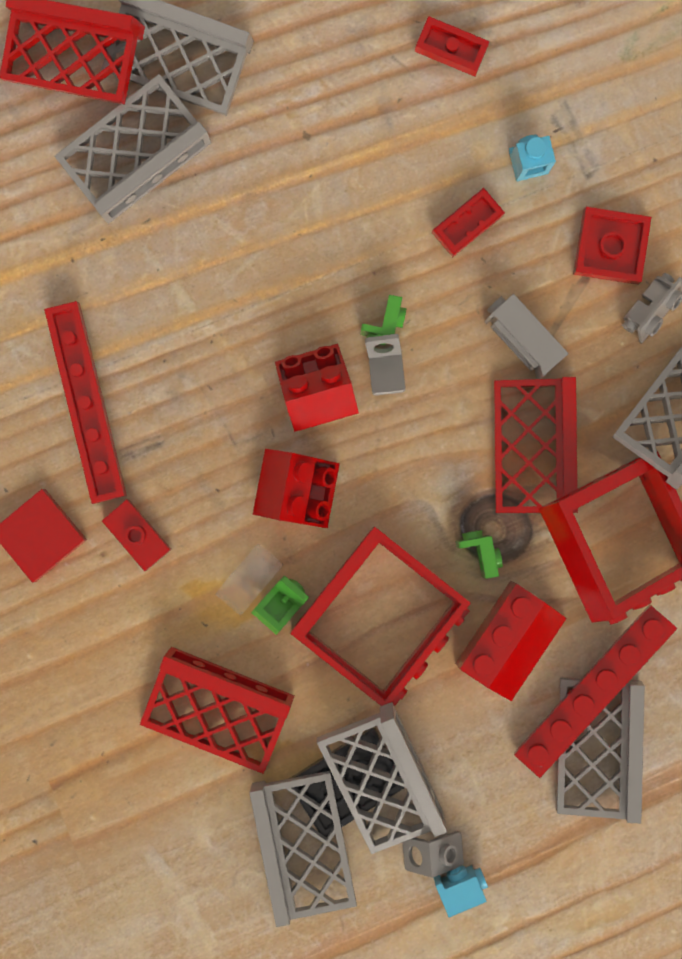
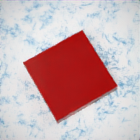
(612, 245)
(39, 535)

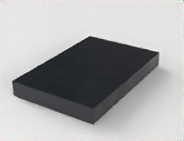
(318, 790)

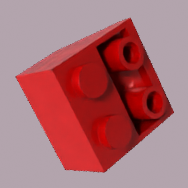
(316, 387)
(296, 488)

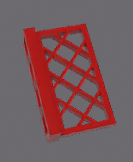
(81, 21)
(565, 436)
(224, 683)

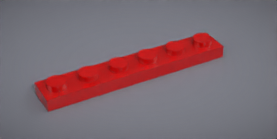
(85, 402)
(595, 690)

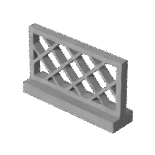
(195, 28)
(154, 168)
(674, 470)
(630, 759)
(406, 763)
(273, 851)

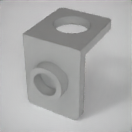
(385, 365)
(437, 854)

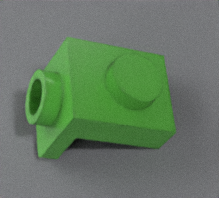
(393, 318)
(488, 556)
(280, 604)

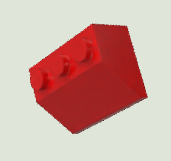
(510, 641)

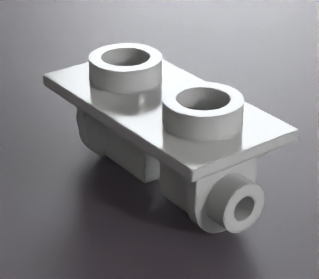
(663, 297)

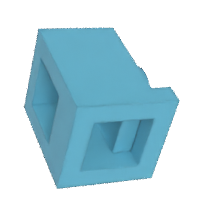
(532, 157)
(461, 889)

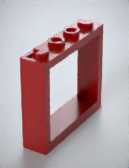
(579, 558)
(416, 663)

